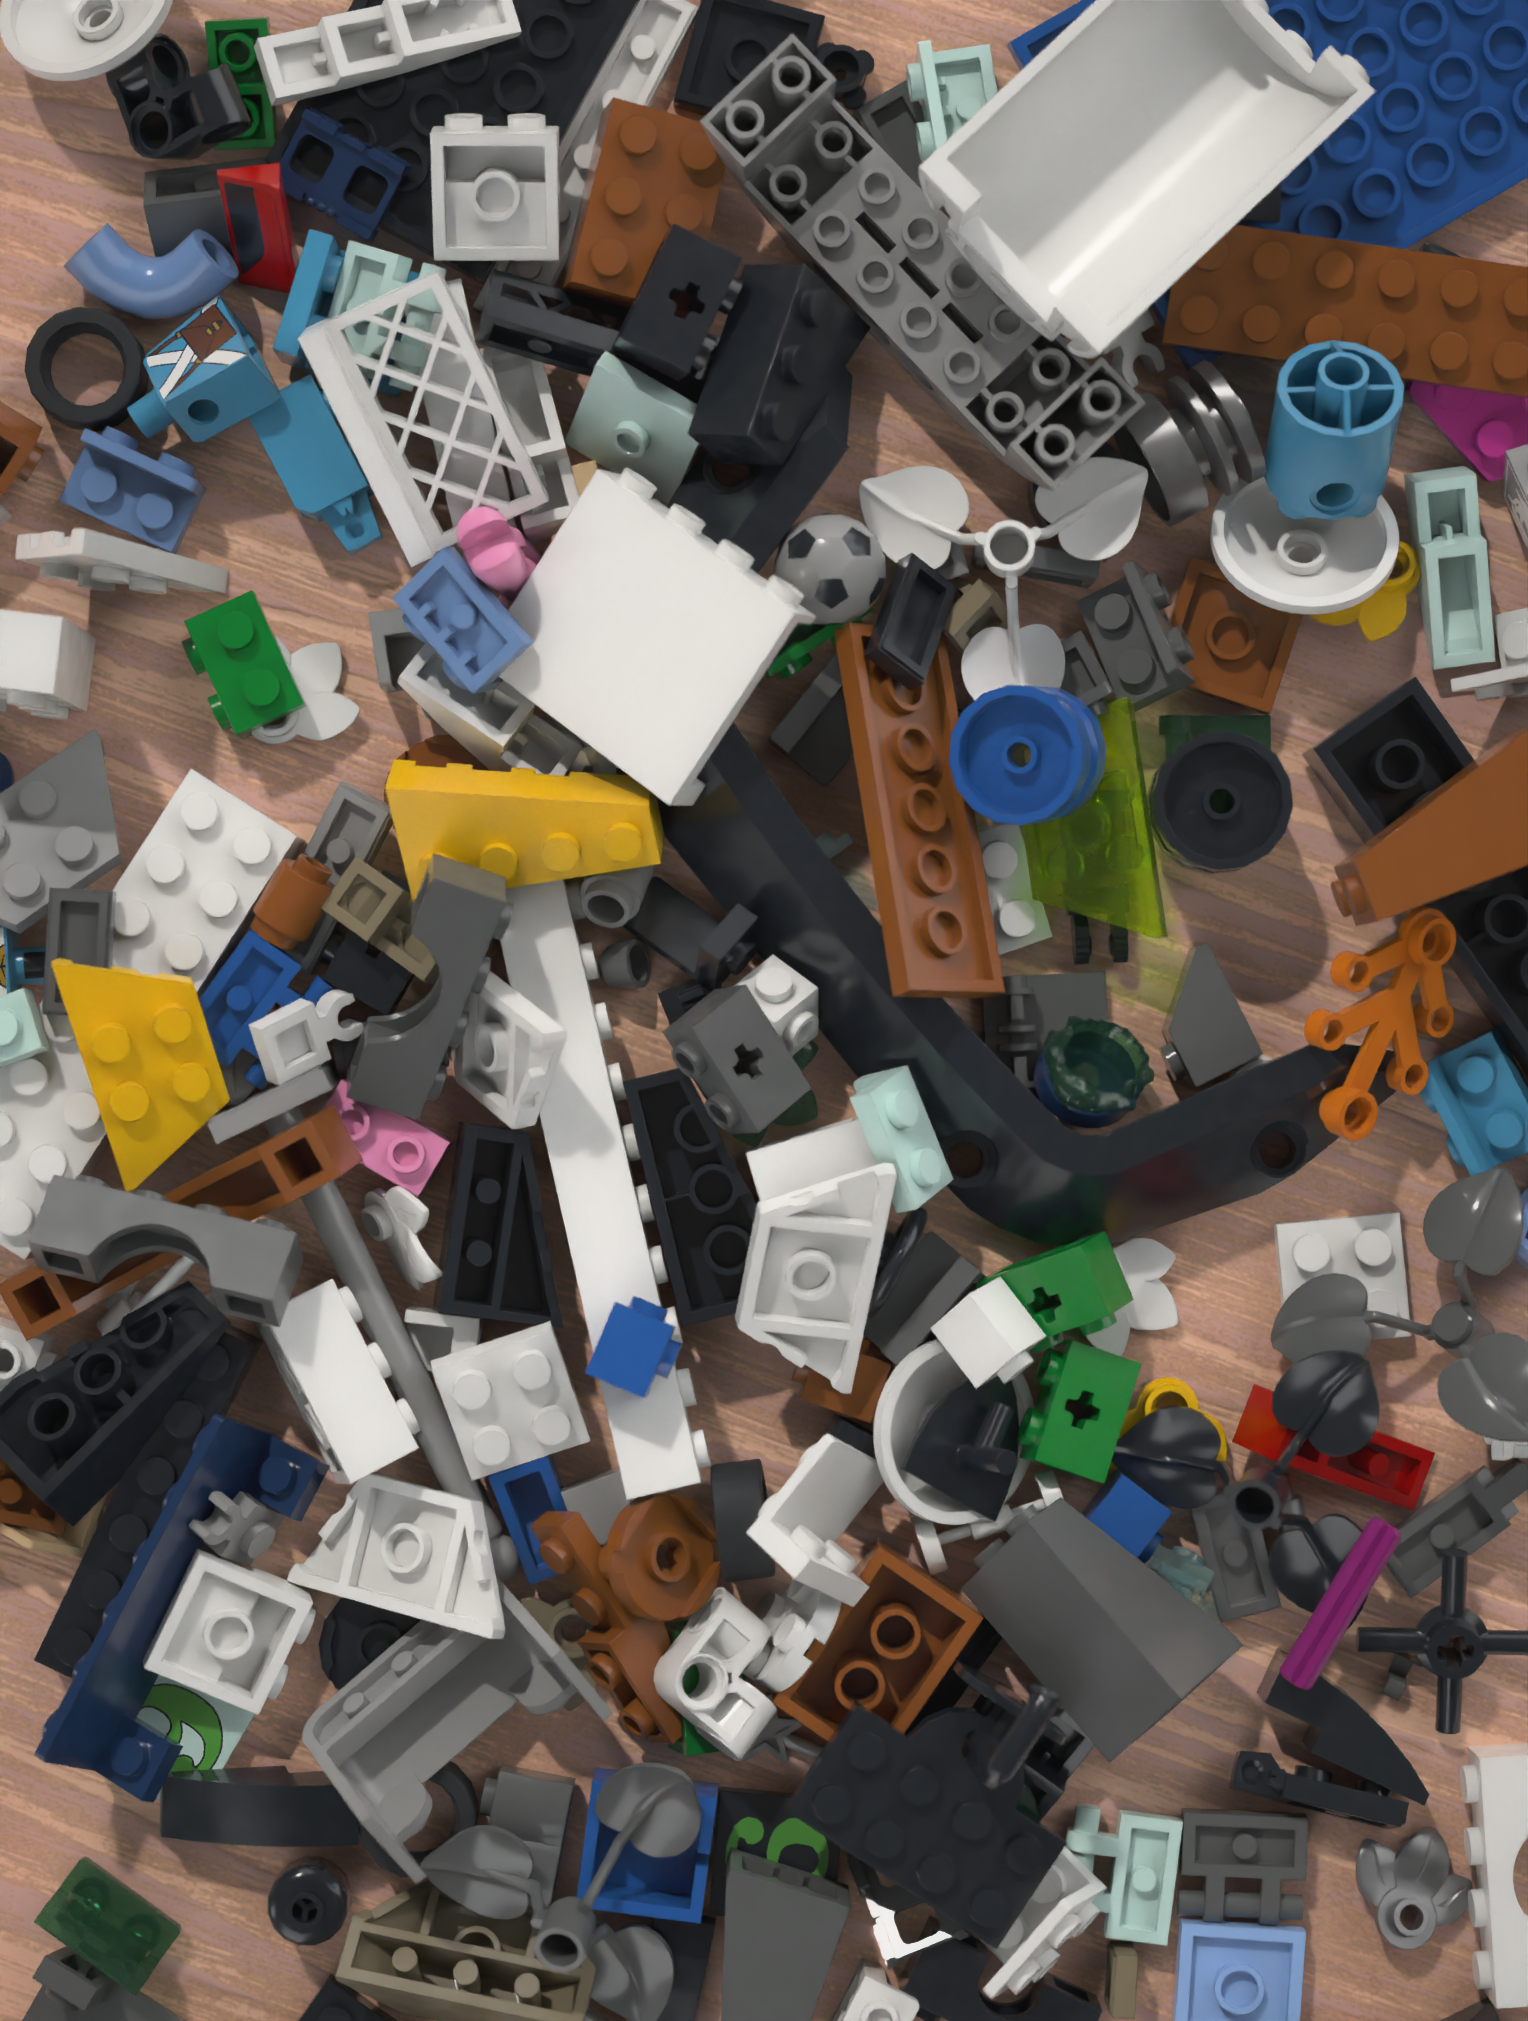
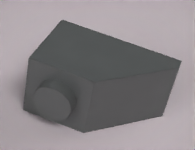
(1205, 1023)

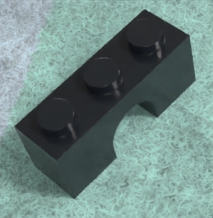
(948, 1980)

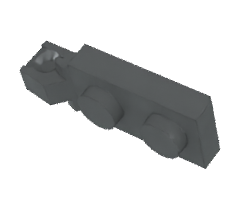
(1458, 1518)

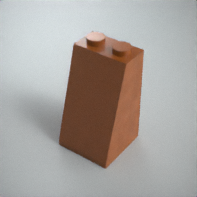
(1446, 842)

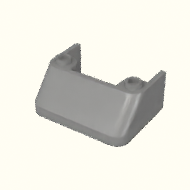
(427, 1705)

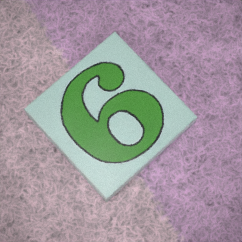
(199, 1722)

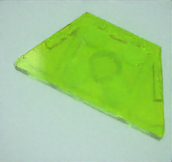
(1104, 852)

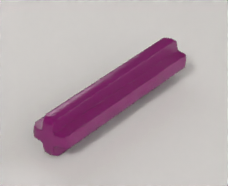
(1340, 1603)

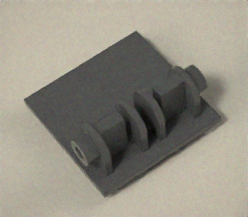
(1031, 1007)

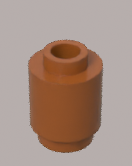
(292, 901)

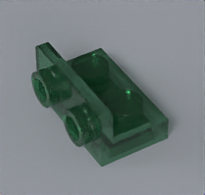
(109, 1925)

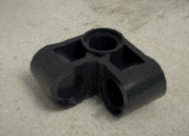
(171, 111)

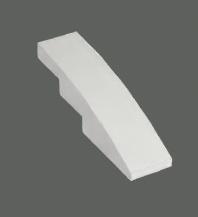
(379, 44)
(476, 424)
(490, 724)

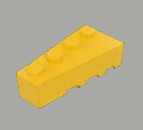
(522, 822)

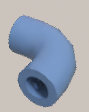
(148, 284)

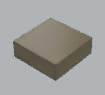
(1121, 1979)

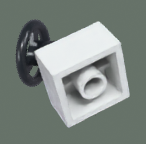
(825, 1155)

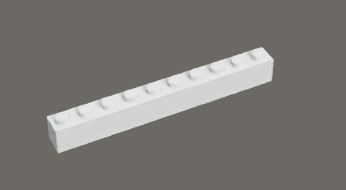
(596, 1182)

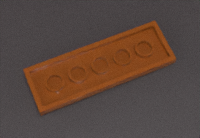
(1423, 311)
(919, 828)

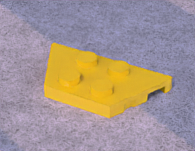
(143, 1059)

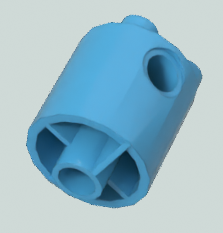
(1332, 430)

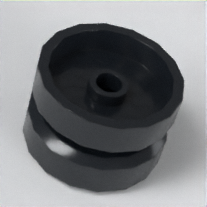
(1256, 796)

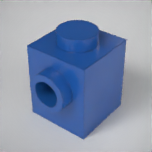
(634, 1347)
(1128, 1515)

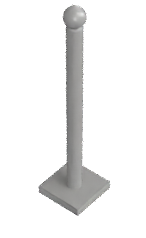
(279, 1110)

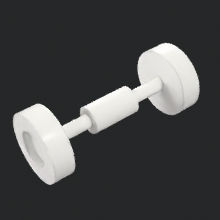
(932, 1542)

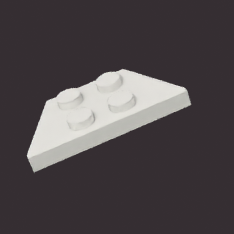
(105, 560)
(507, 1053)
(816, 1270)
(409, 1555)

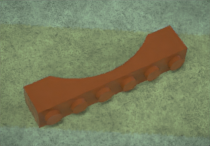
(243, 1186)

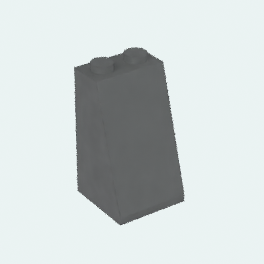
(1095, 1624)

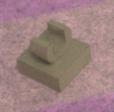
(974, 611)

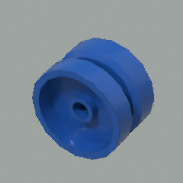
(990, 759)

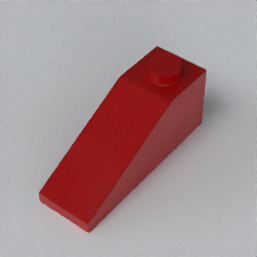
(1382, 1468)

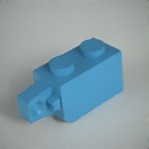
(318, 463)

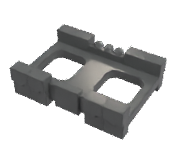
(886, 1904)

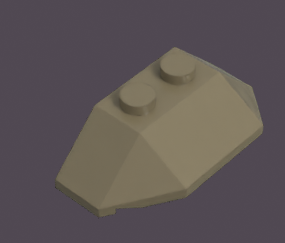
(457, 1965)

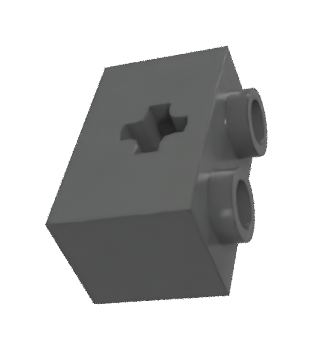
(736, 1060)

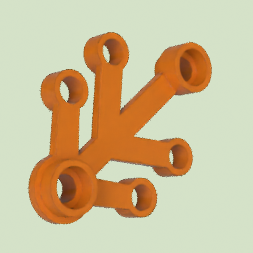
(1417, 952)

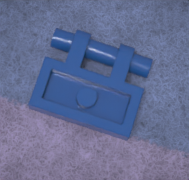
(245, 992)

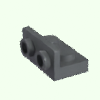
(1136, 638)

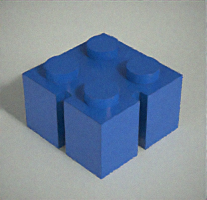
(643, 1883)

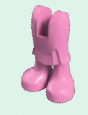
(497, 552)

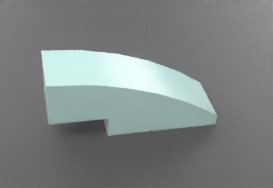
(1452, 565)

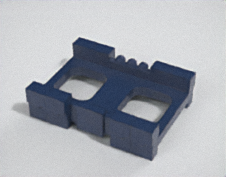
(348, 156)

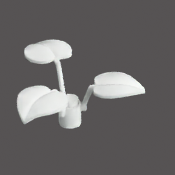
(1090, 512)

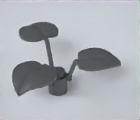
(1467, 1223)
(634, 1966)

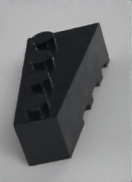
(695, 1192)

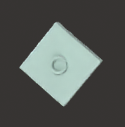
(635, 425)

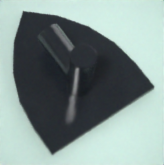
(969, 1445)

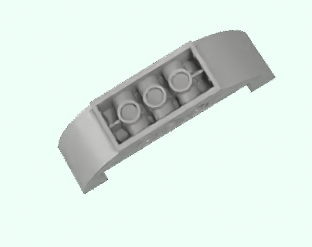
(890, 260)

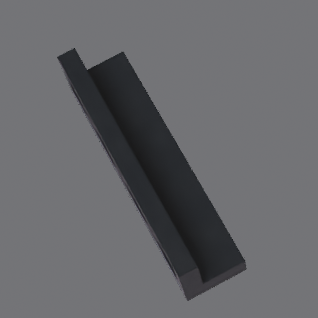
(560, 339)

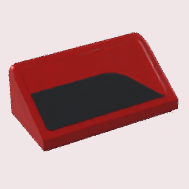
(259, 226)

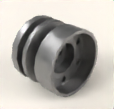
(1199, 438)

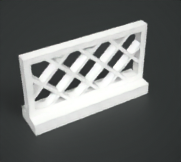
(369, 425)

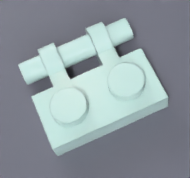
(367, 275)
(1141, 1870)

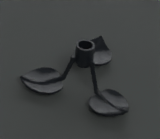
(1323, 1398)

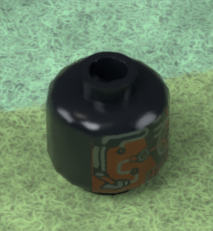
(315, 1880)

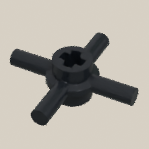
(1434, 1632)

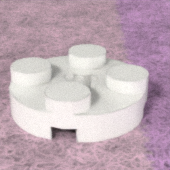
(794, 1623)

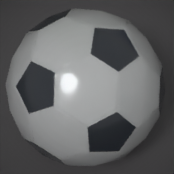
(833, 565)

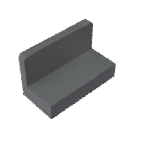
(186, 201)
(817, 727)
(925, 1292)

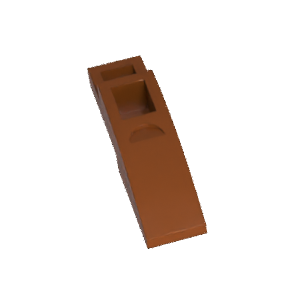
(620, 1645)

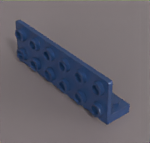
(98, 1715)

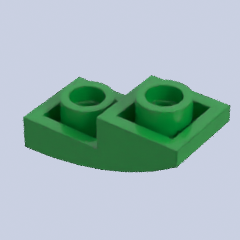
(234, 43)

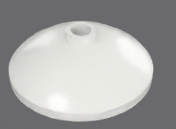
(78, 36)
(1338, 558)
(901, 1409)

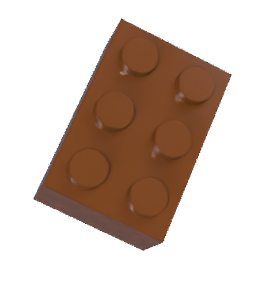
(639, 182)
(884, 1648)

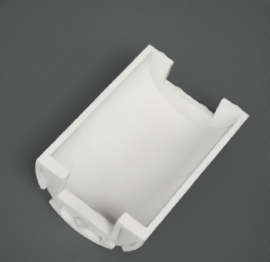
(1132, 155)

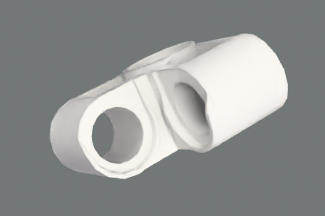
(721, 1644)

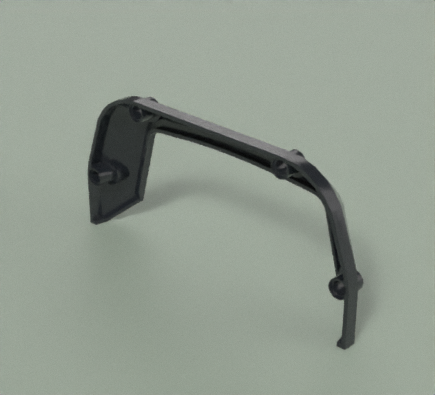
(1032, 1168)

